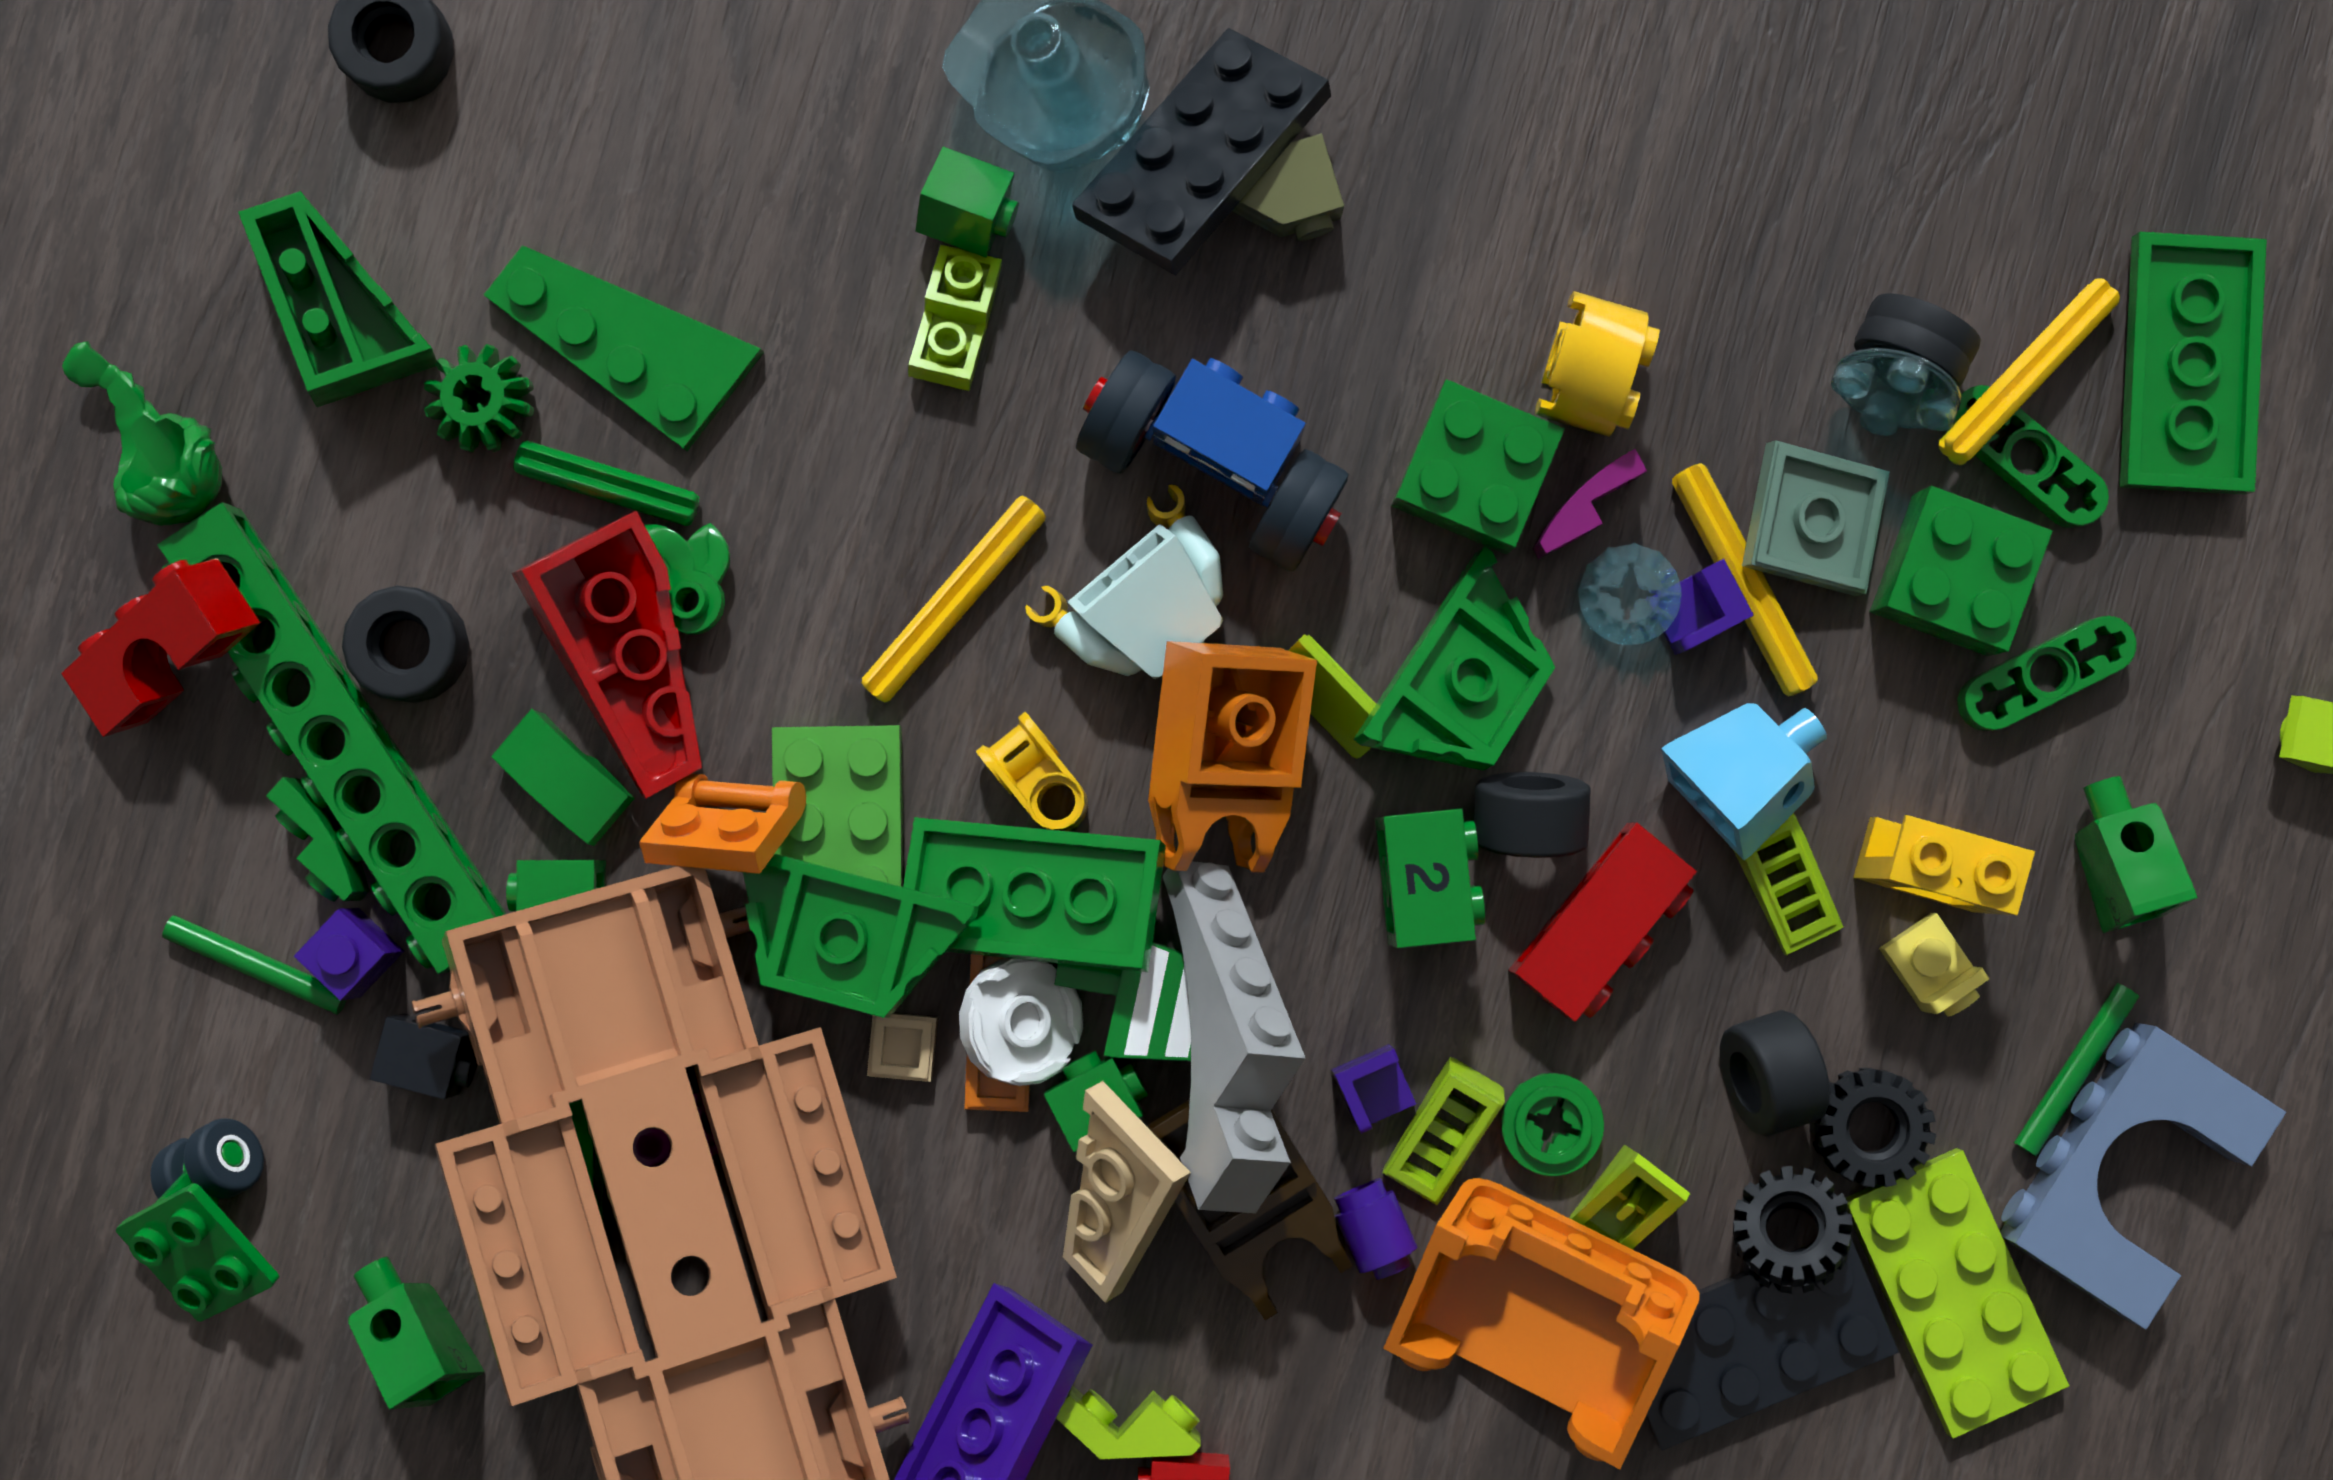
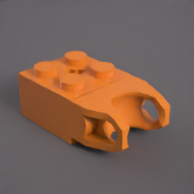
(1228, 747)

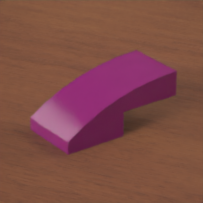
(1578, 514)

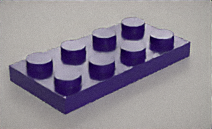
(998, 1394)

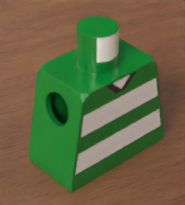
(1152, 1010)

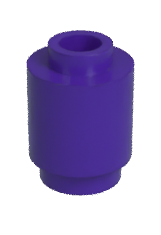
(1375, 1229)

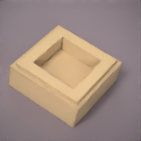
(903, 1047)

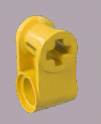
(1033, 772)

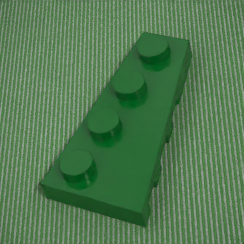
(638, 350)

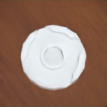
(1016, 1038)

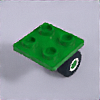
(186, 1233)

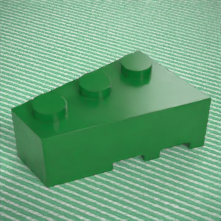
(330, 308)

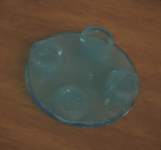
(1896, 391)

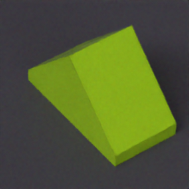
(1629, 1199)

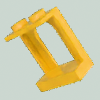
(1944, 865)

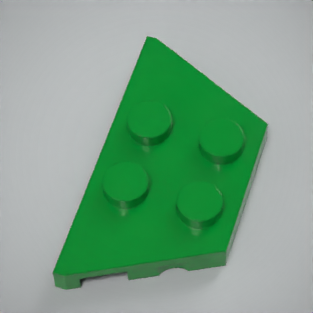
(1464, 677)
(847, 934)

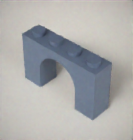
(2061, 1212)

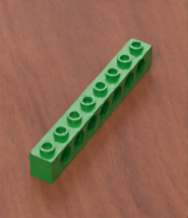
(368, 747)

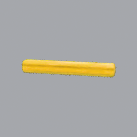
(2029, 371)
(1726, 542)
(953, 599)

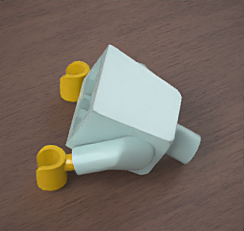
(1147, 597)

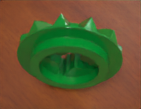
(1565, 1151)

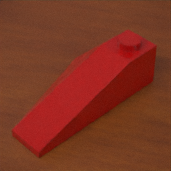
(616, 635)

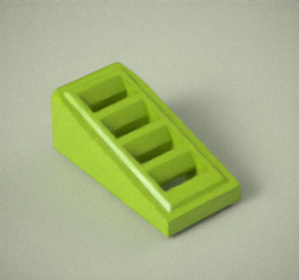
(1808, 874)
(1471, 1083)

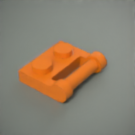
(722, 838)

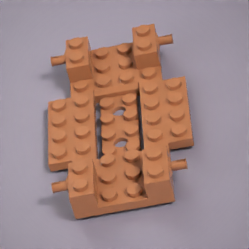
(609, 1009)

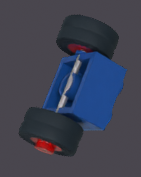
(1226, 436)

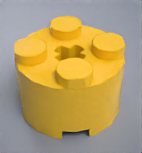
(1596, 365)

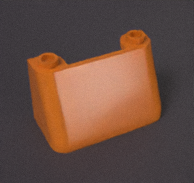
(1546, 1312)

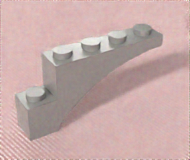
(1239, 1044)

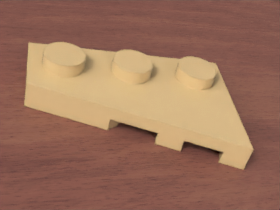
(1122, 1194)

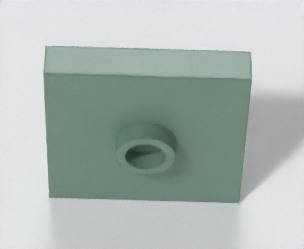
(1815, 518)

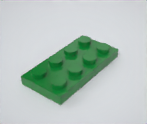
(2193, 363)
(1043, 890)

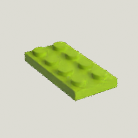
(1956, 1294)

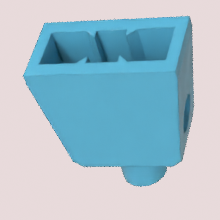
(1745, 772)

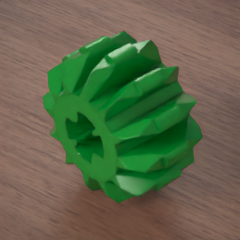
(462, 418)

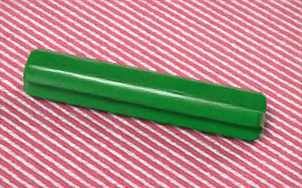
(606, 483)

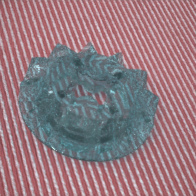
(1650, 615)

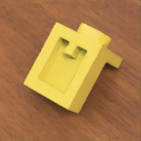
(1934, 967)

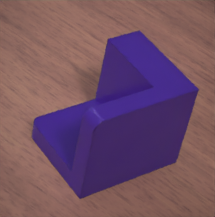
(1707, 607)
(1373, 1087)

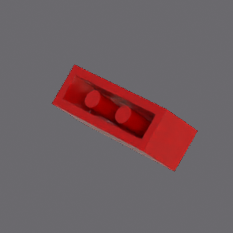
(1604, 923)

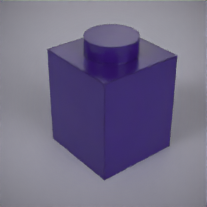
(349, 953)

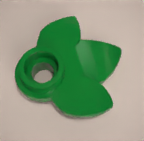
(692, 567)

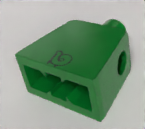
(2134, 880)
(409, 1339)

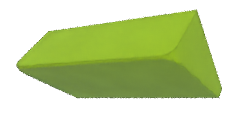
(1337, 699)

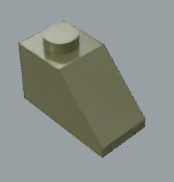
(1296, 193)

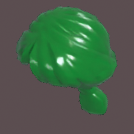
(166, 459)

